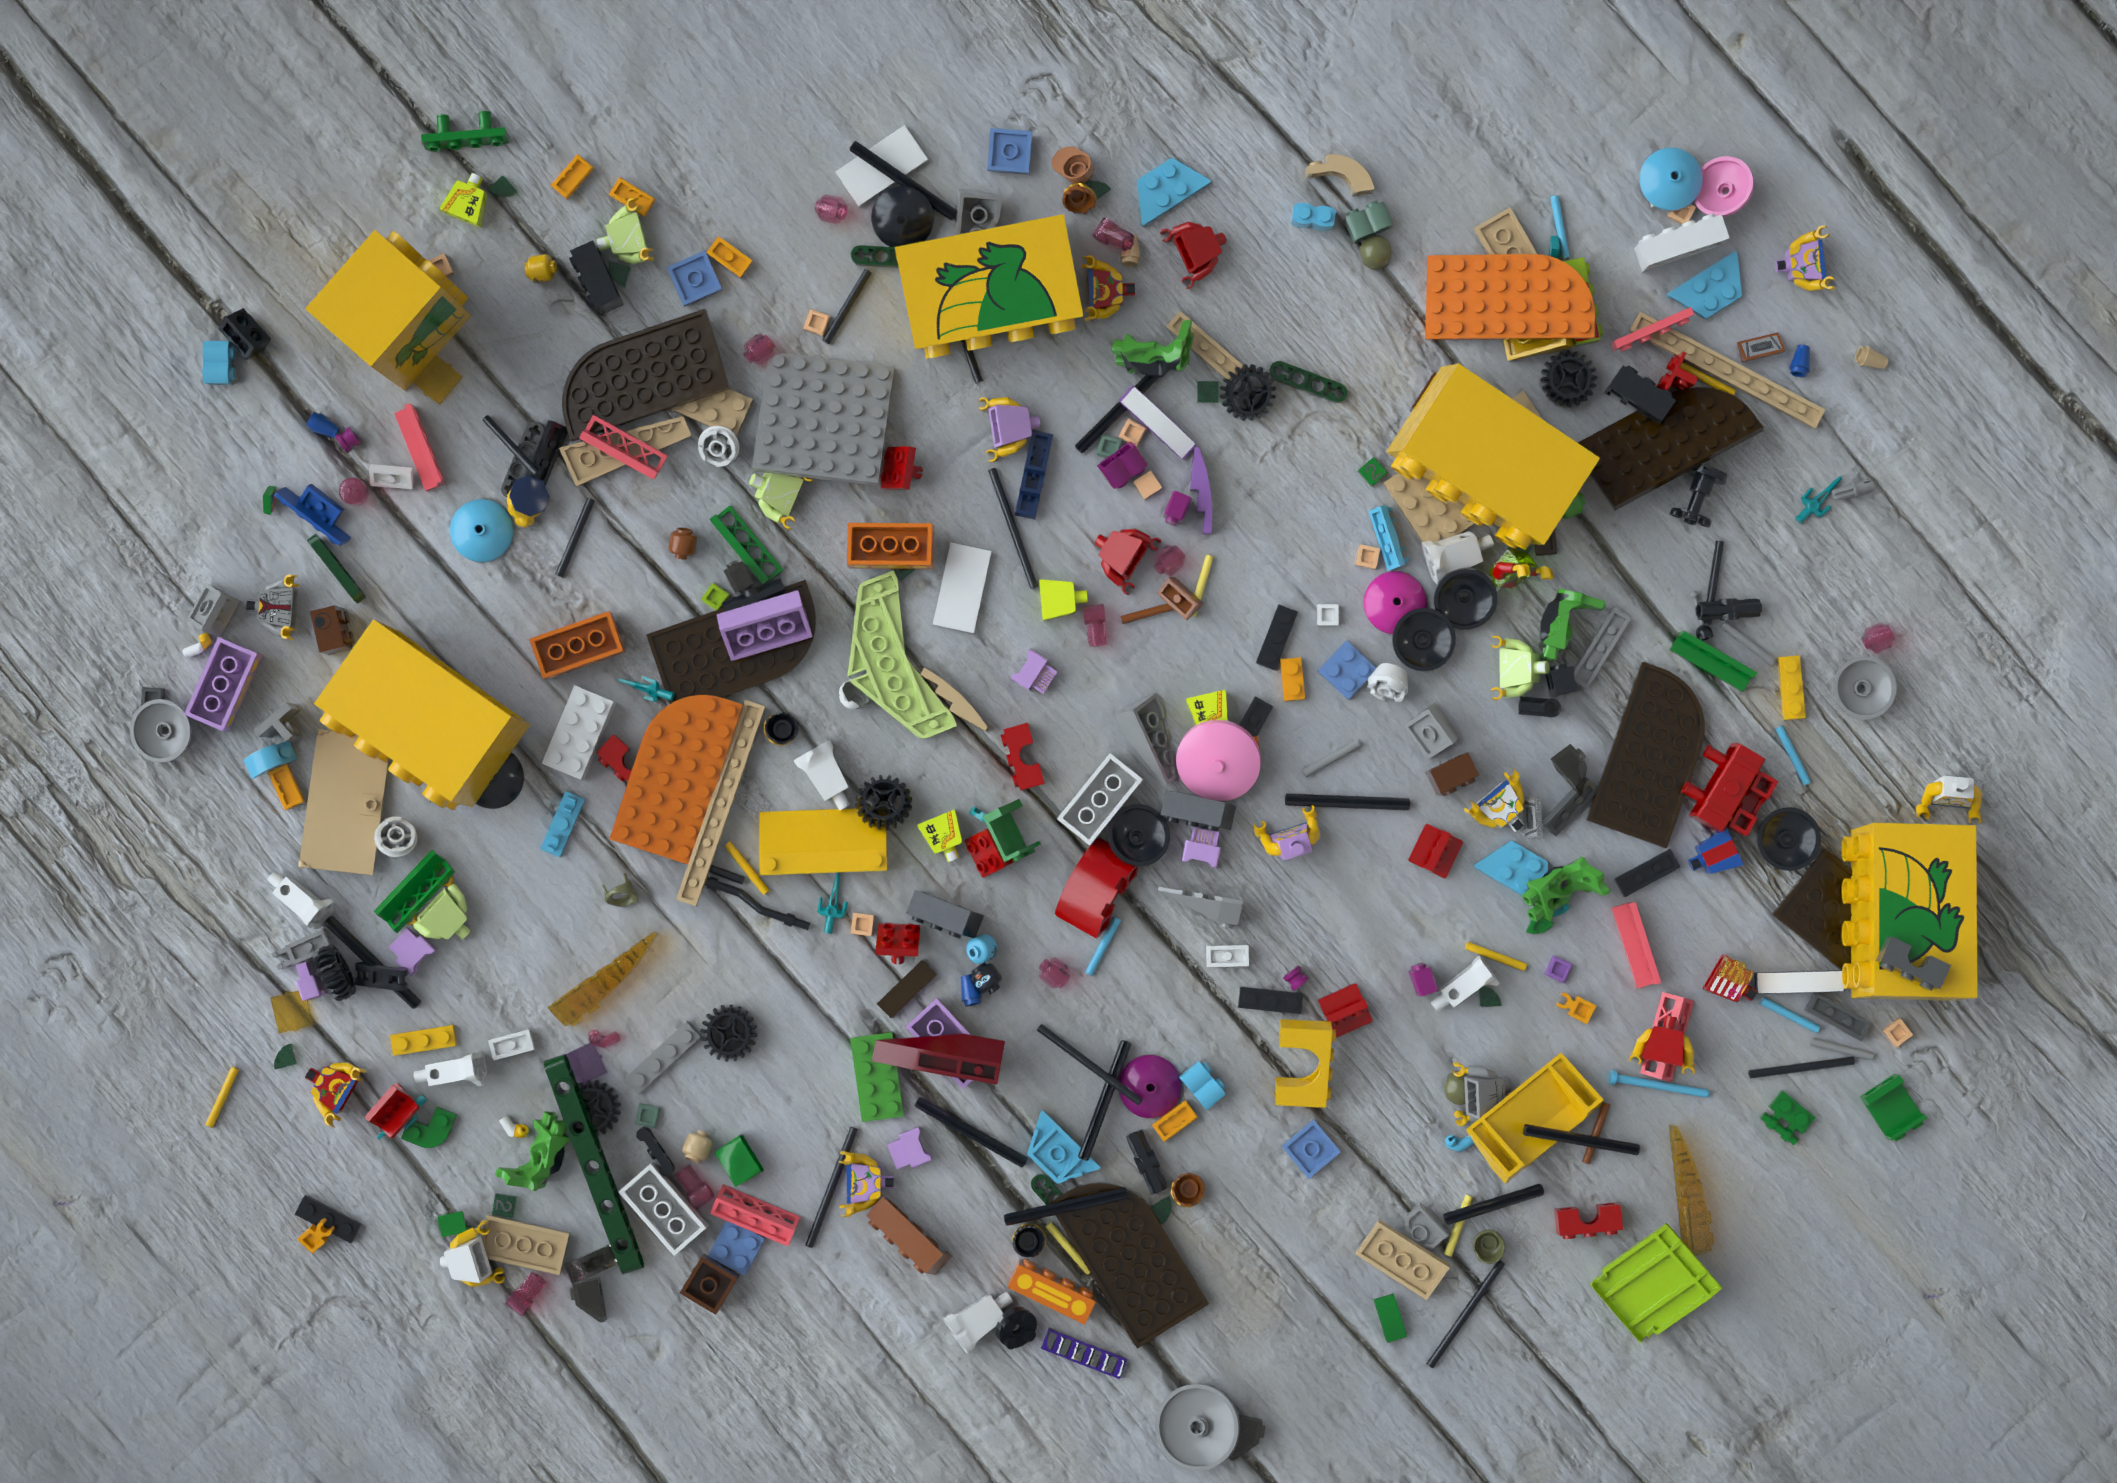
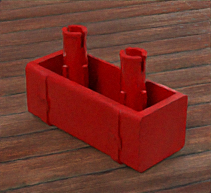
(1726, 786)

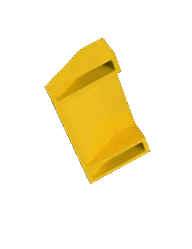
(820, 842)
(1550, 1099)

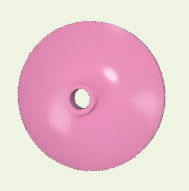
(1722, 175)

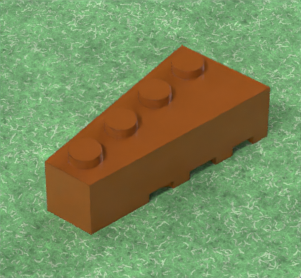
(907, 1237)

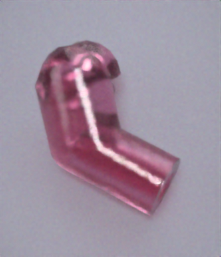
(603, 1041)

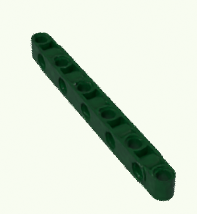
(589, 1149)

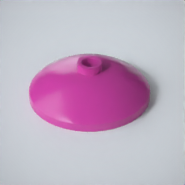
(1380, 596)

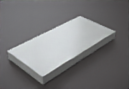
(866, 182)
(962, 588)

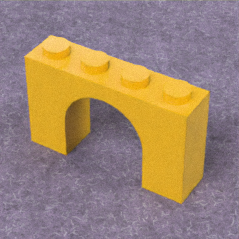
(1312, 1089)

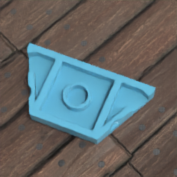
(1166, 188)
(1711, 288)
(1513, 866)
(1057, 1152)

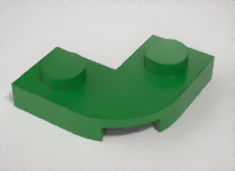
(431, 1135)

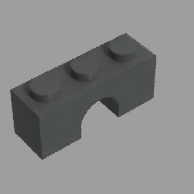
(1895, 957)

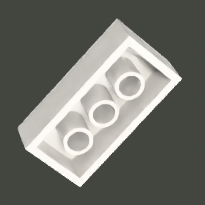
(1682, 242)
(579, 733)
(1099, 799)
(663, 1208)

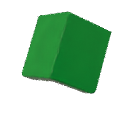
(452, 1223)

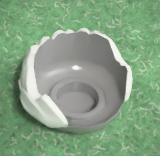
(852, 697)

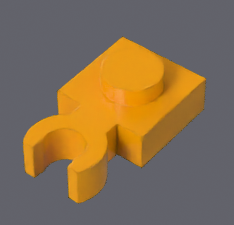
(1578, 1009)
(315, 1236)

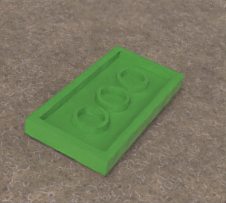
(876, 1082)

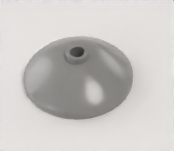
(1878, 687)
(149, 735)

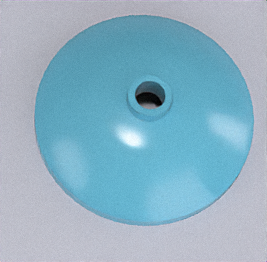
(1661, 188)
(493, 539)

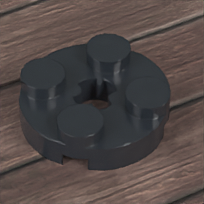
(1023, 1334)

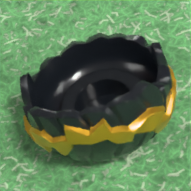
(781, 728)
(1028, 1240)

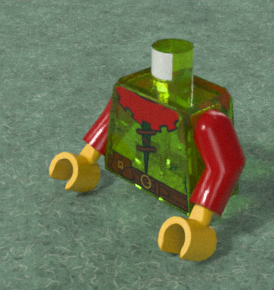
(1514, 568)

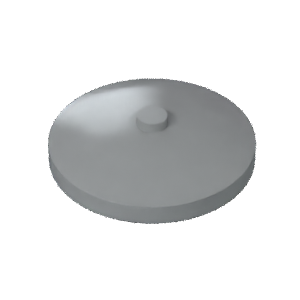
(1197, 1427)

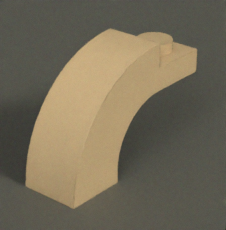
(1345, 168)

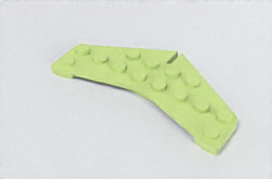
(890, 676)

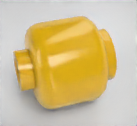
(540, 268)

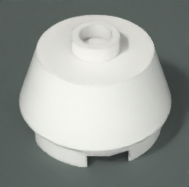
(718, 445)
(1389, 682)
(395, 837)

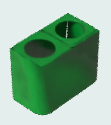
(739, 1160)

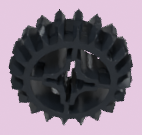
(1582, 367)
(1251, 408)
(872, 815)
(334, 972)
(712, 1026)
(601, 1112)

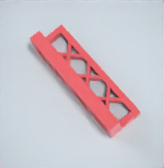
(419, 447)
(620, 454)
(1636, 944)
(1681, 1010)
(754, 1217)

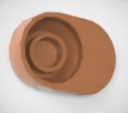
(1073, 165)

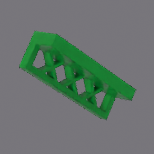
(737, 546)
(1712, 661)
(413, 888)

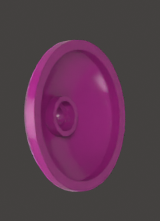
(1155, 1071)

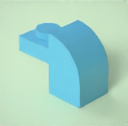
(269, 759)

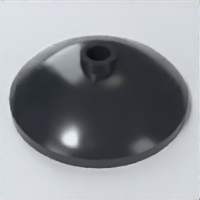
(907, 203)
(1467, 611)
(1438, 634)
(505, 785)
(1149, 828)
(1802, 834)

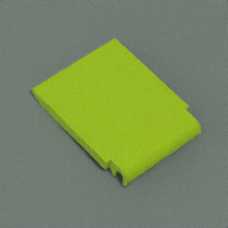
(1655, 1283)

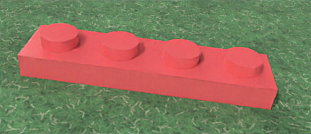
(1644, 334)

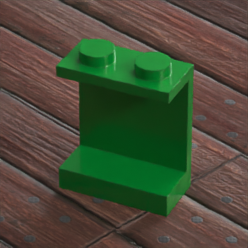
(1007, 833)
(1893, 1108)

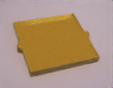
(437, 379)
(291, 1012)

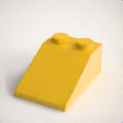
(1525, 348)

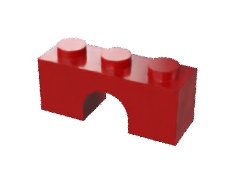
(613, 754)
(1026, 775)
(1757, 794)
(1607, 1220)

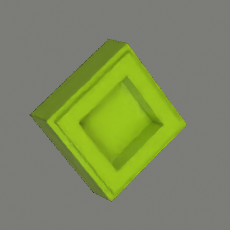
(715, 597)

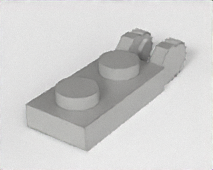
(302, 948)

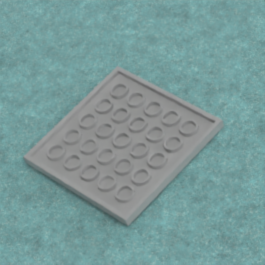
(823, 419)

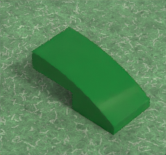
(1390, 1318)

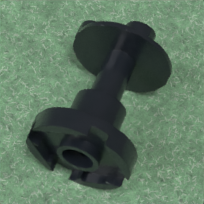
(1701, 487)

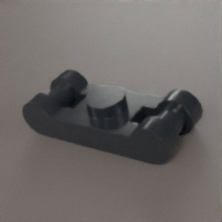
(381, 976)
(656, 1150)

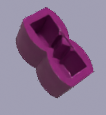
(1122, 465)
(1176, 508)
(1423, 979)

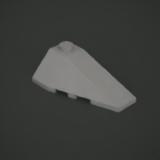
(977, 211)
(1146, 731)
(1215, 907)

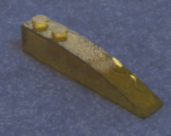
(595, 989)
(1691, 1203)

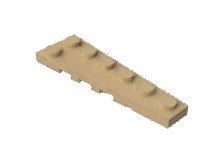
(589, 463)

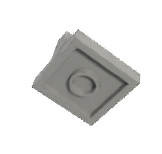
(213, 610)
(279, 723)
(1431, 731)

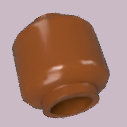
(682, 543)

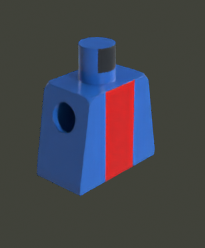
(1716, 854)

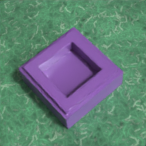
(1558, 969)

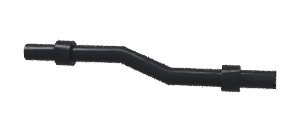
(788, 919)

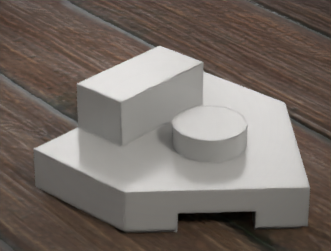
(1424, 1227)

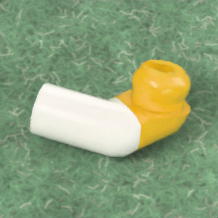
(198, 648)
(514, 1130)

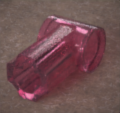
(1109, 233)
(1094, 620)
(697, 1190)
(522, 1297)

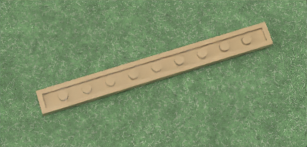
(1733, 373)
(721, 803)

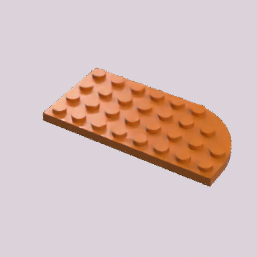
(1506, 298)
(676, 776)

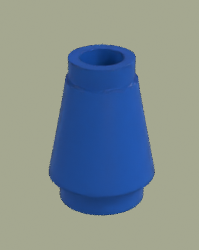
(1801, 361)
(321, 424)
(969, 992)

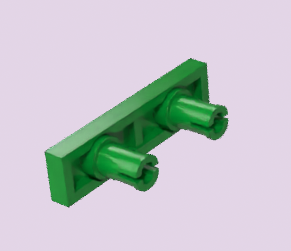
(474, 138)

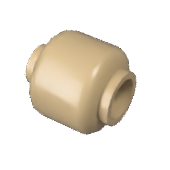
(697, 1146)

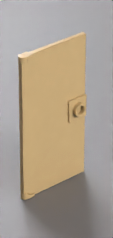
(342, 806)

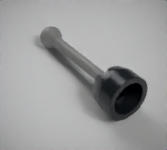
(1703, 631)

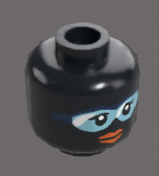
(986, 978)

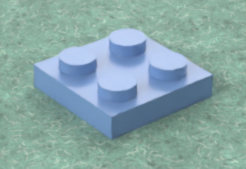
(1009, 151)
(694, 278)
(1347, 670)
(1310, 1149)
(736, 1247)

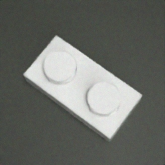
(391, 476)
(1227, 956)
(511, 1044)

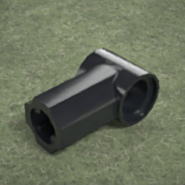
(1536, 706)

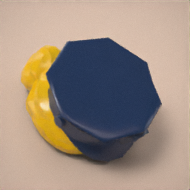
(527, 500)

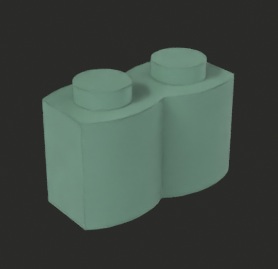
(1368, 221)

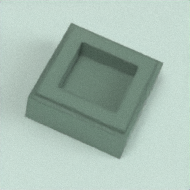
(1108, 446)
(647, 1115)

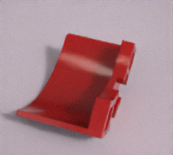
(1093, 888)

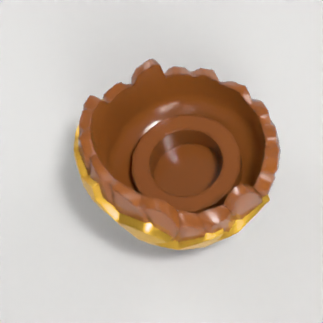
(1079, 198)
(1187, 1190)

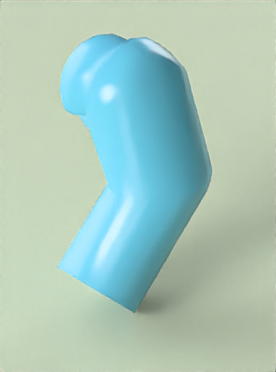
(1458, 1144)

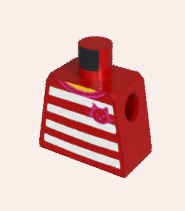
(1725, 988)

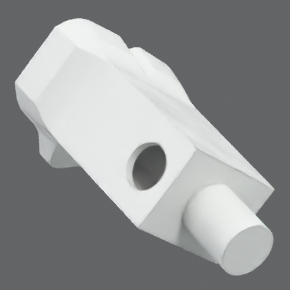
(1454, 553)
(825, 773)
(301, 900)
(1465, 984)
(468, 1068)
(976, 1320)

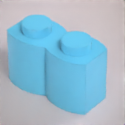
(1319, 218)
(218, 363)
(1202, 1084)

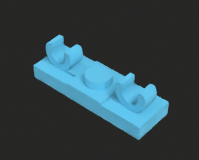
(1387, 537)
(562, 824)

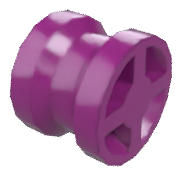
(348, 439)
(1296, 978)

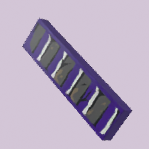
(1084, 1353)

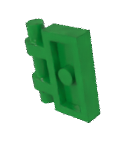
(1791, 1112)

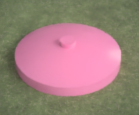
(1218, 760)

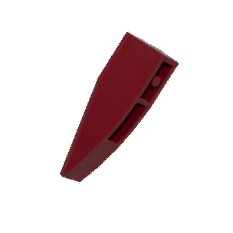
(947, 1055)

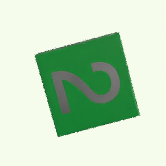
(1372, 471)

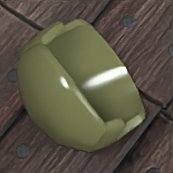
(1375, 252)
(1455, 1088)
(1489, 1246)

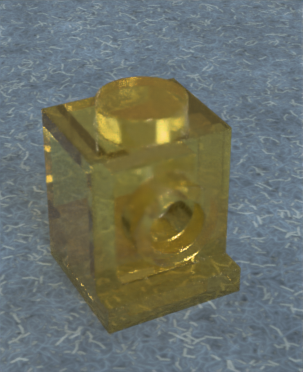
(1734, 971)

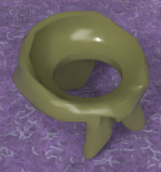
(629, 899)

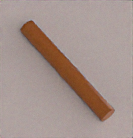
(1146, 613)
(1596, 1131)

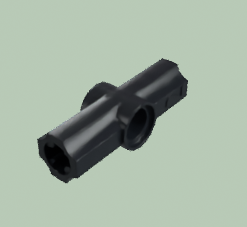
(755, 595)
(1728, 609)
(1146, 1162)

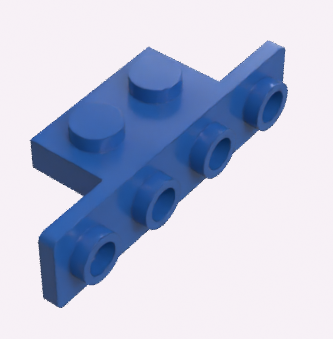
(317, 510)

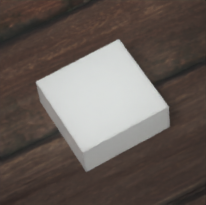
(1327, 614)

